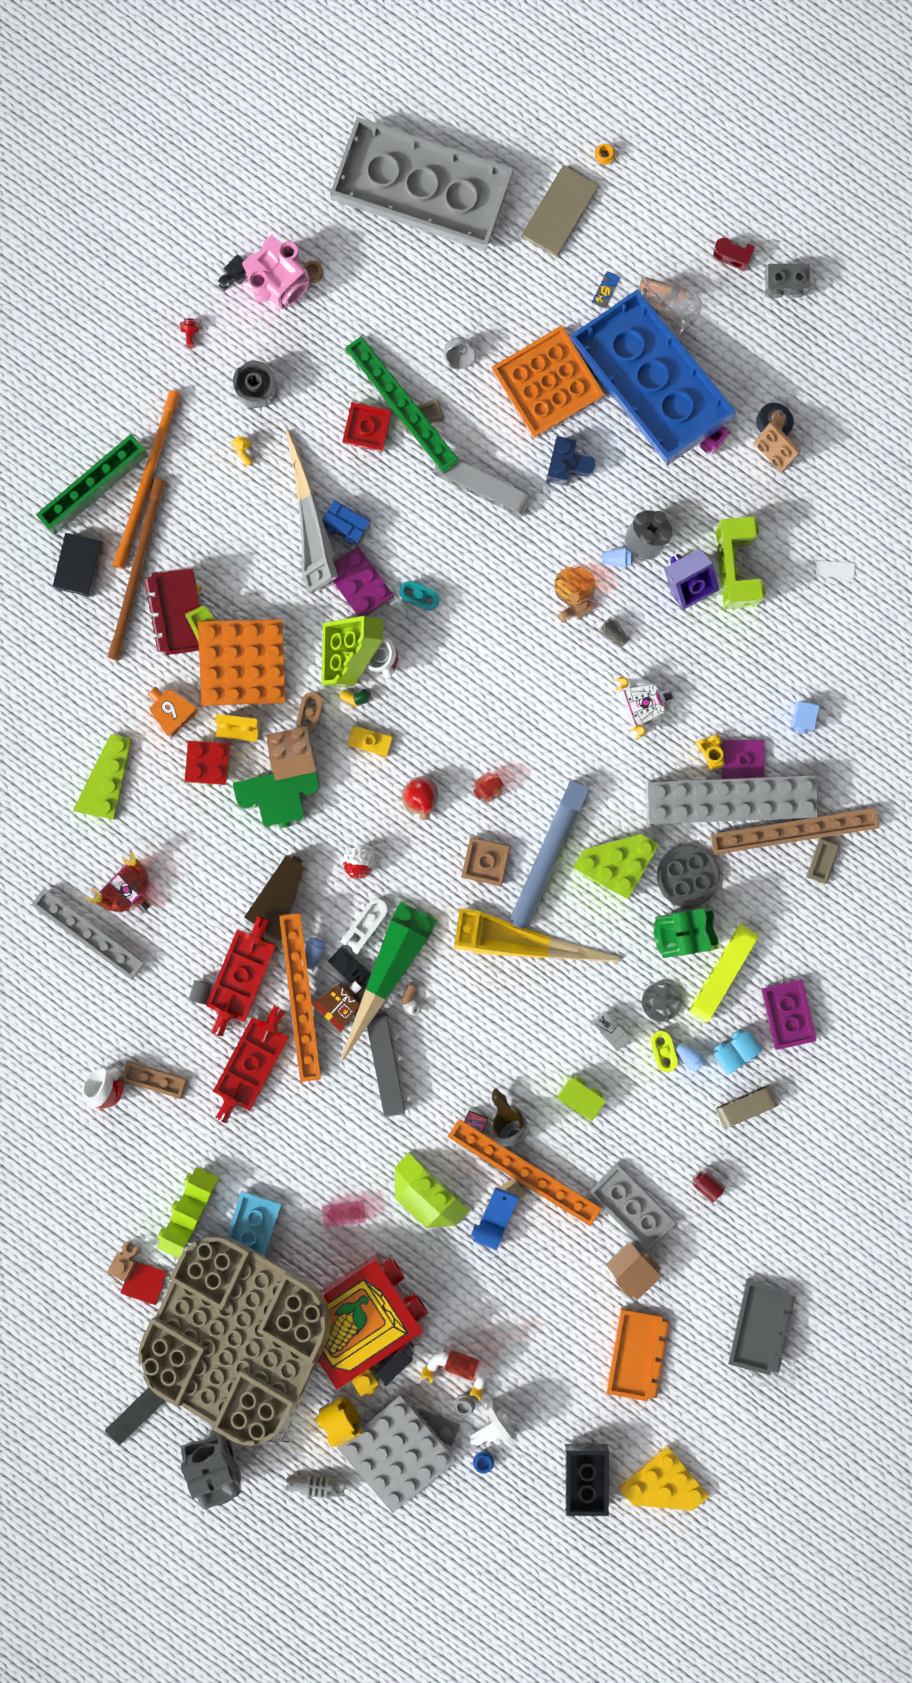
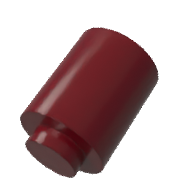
(708, 1185)

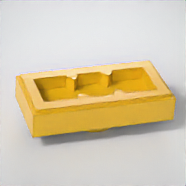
(369, 741)

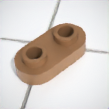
(310, 713)

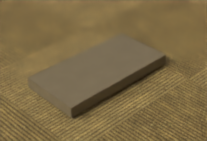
(559, 211)

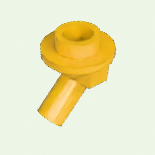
(240, 445)

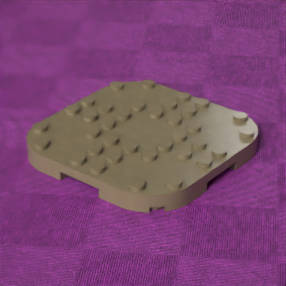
(235, 1339)

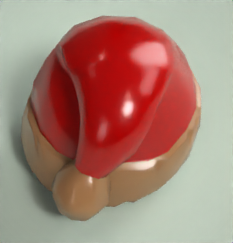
(420, 796)

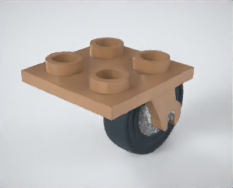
(775, 424)

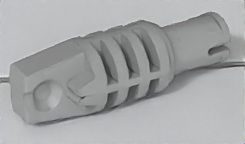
(316, 1486)

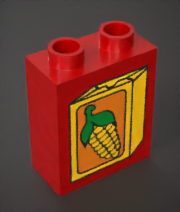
(368, 1319)

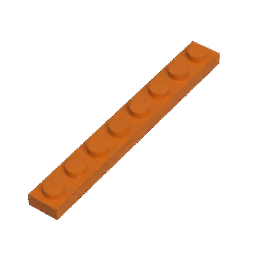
(300, 997)
(524, 1172)

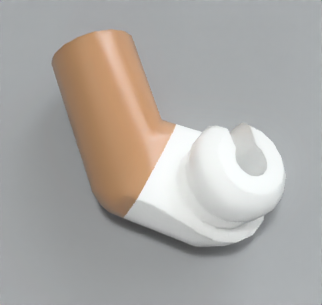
(408, 1001)

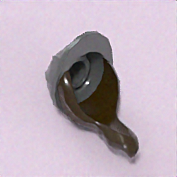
(509, 1124)

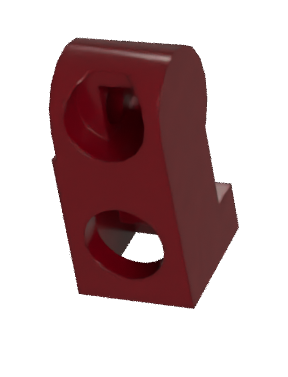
(732, 254)

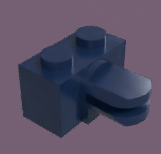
(567, 462)

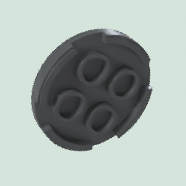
(687, 876)

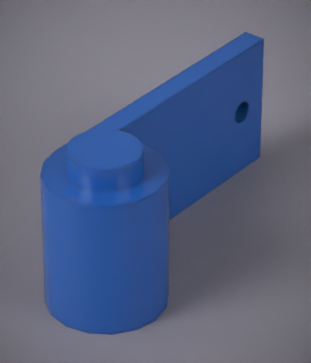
(495, 1219)

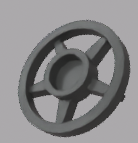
(661, 1001)

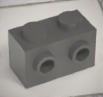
(787, 280)

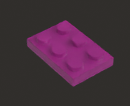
(360, 583)
(788, 1014)

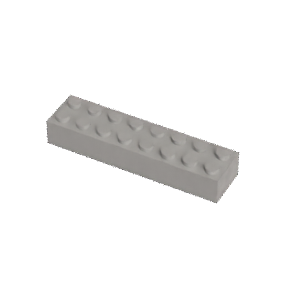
(731, 800)

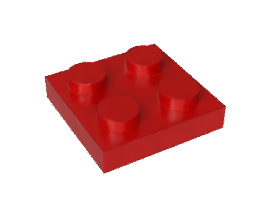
(367, 427)
(207, 762)

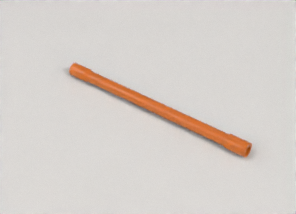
(169, 410)

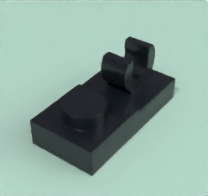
(349, 966)

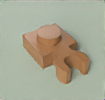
(122, 1264)

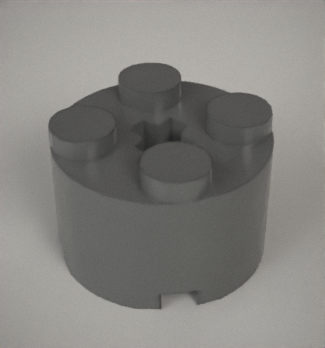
(247, 375)
(648, 534)

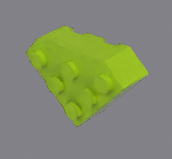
(348, 649)
(617, 863)

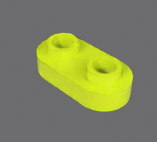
(663, 1051)

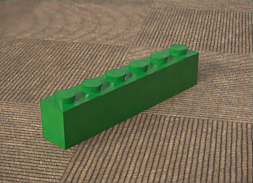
(92, 484)

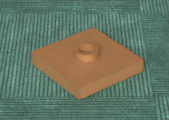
(485, 861)

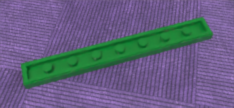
(402, 405)

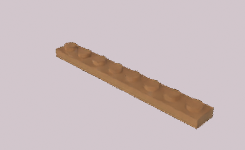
(794, 831)

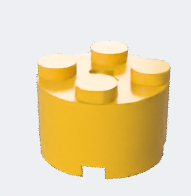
(339, 1421)

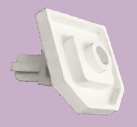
(498, 1425)

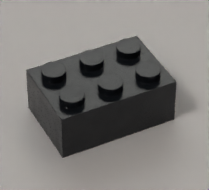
(586, 1480)

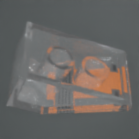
(672, 303)

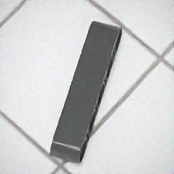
(385, 1066)

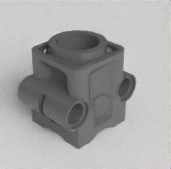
(211, 1470)

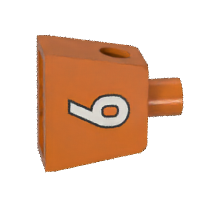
(171, 710)

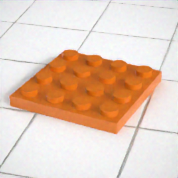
(547, 382)
(241, 662)

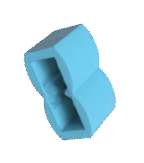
(736, 1051)

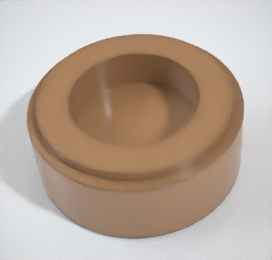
(314, 270)

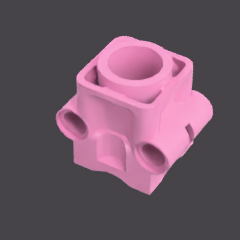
(277, 273)

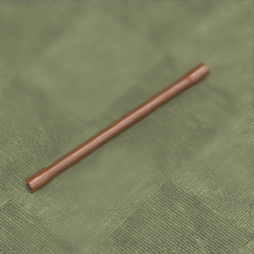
(155, 498)

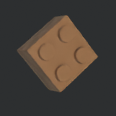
(291, 753)

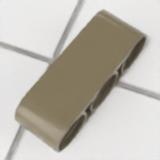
(747, 1106)

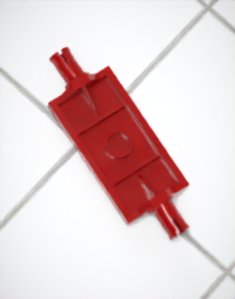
(240, 975)
(250, 1064)

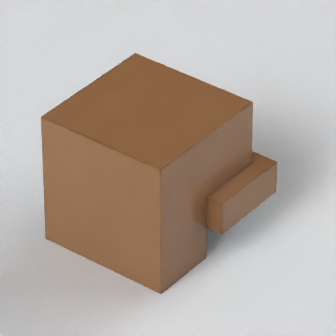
(634, 1271)

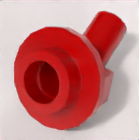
(190, 327)

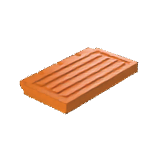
(635, 1355)

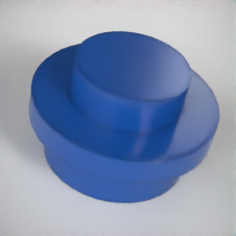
(483, 1462)

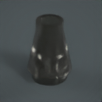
(614, 631)

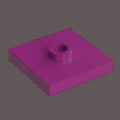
(743, 759)

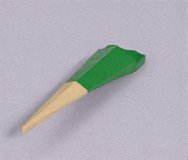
(402, 942)

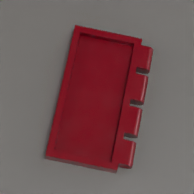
(174, 596)

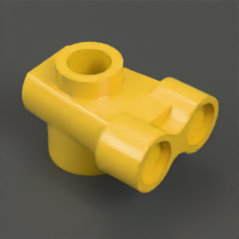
(711, 747)

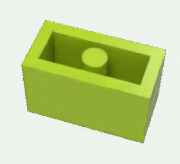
(581, 1098)

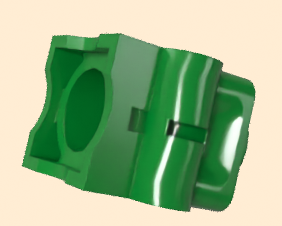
(685, 932)

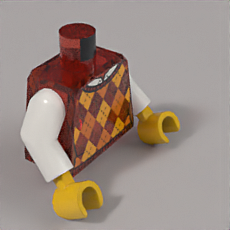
(458, 1366)

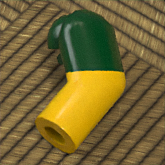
(356, 699)

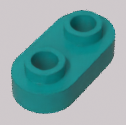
(419, 596)

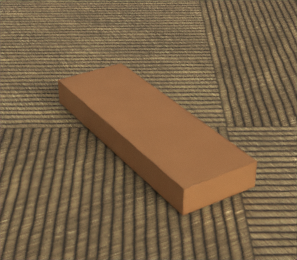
(154, 1079)

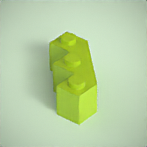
(187, 1212)

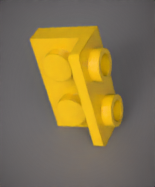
(237, 727)

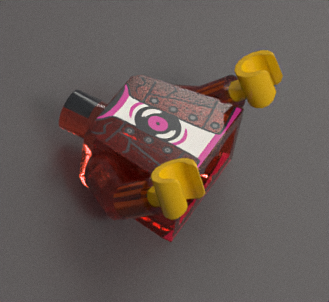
(125, 889)

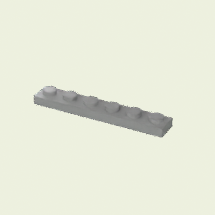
(88, 934)

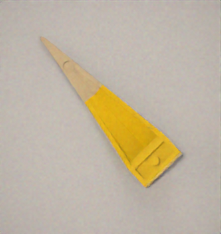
(494, 936)

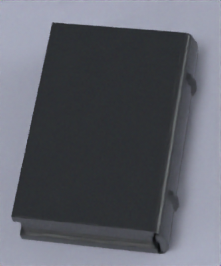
(78, 564)
(394, 1363)

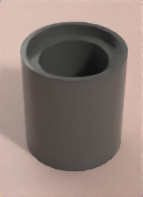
(200, 992)

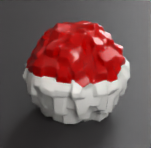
(358, 862)

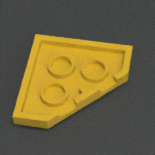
(664, 1484)

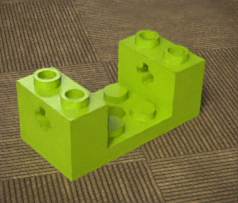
(729, 535)

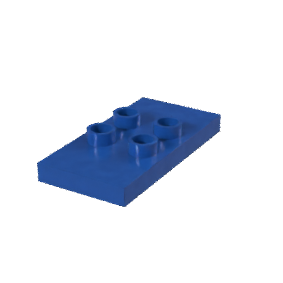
(652, 377)

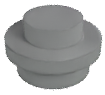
(464, 1404)

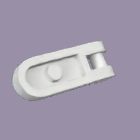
(365, 924)

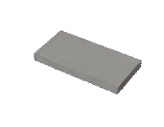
(632, 1207)

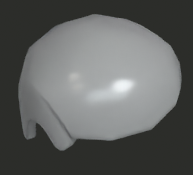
(459, 353)

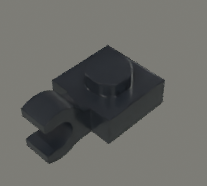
(234, 272)

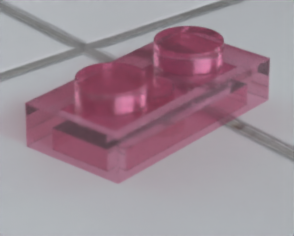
(343, 1213)

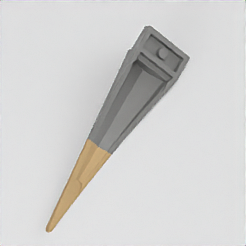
(317, 551)

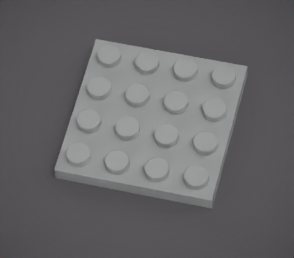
(397, 1453)

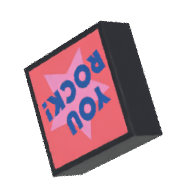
(476, 1120)

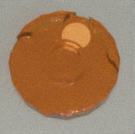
(574, 585)

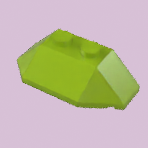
(426, 1196)

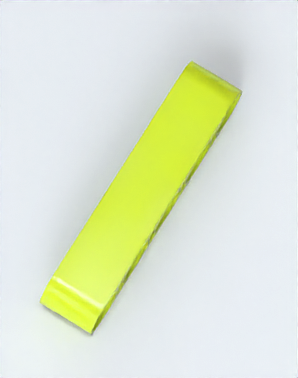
(723, 973)

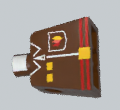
(340, 1004)

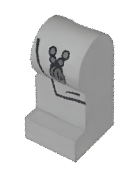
(611, 1031)

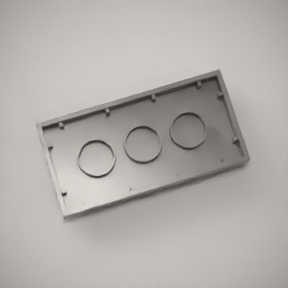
(421, 184)

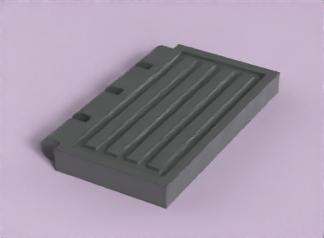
(759, 1326)

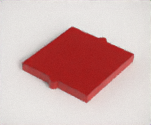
(144, 1283)

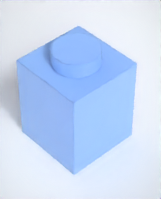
(804, 717)

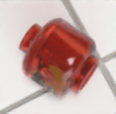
(488, 787)

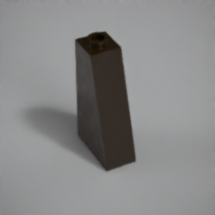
(278, 895)

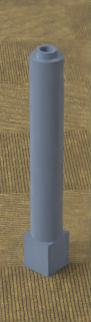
(548, 854)

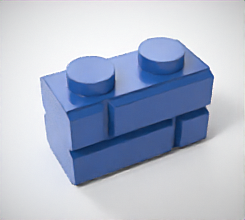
(346, 523)

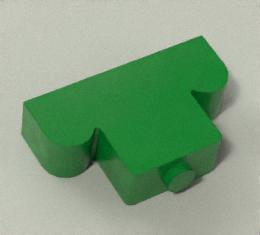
(279, 799)

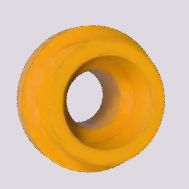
(604, 148)

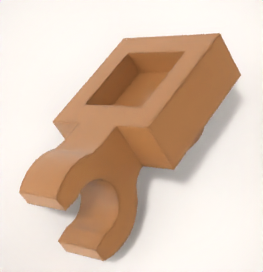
(576, 610)

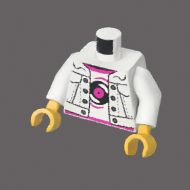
(643, 704)

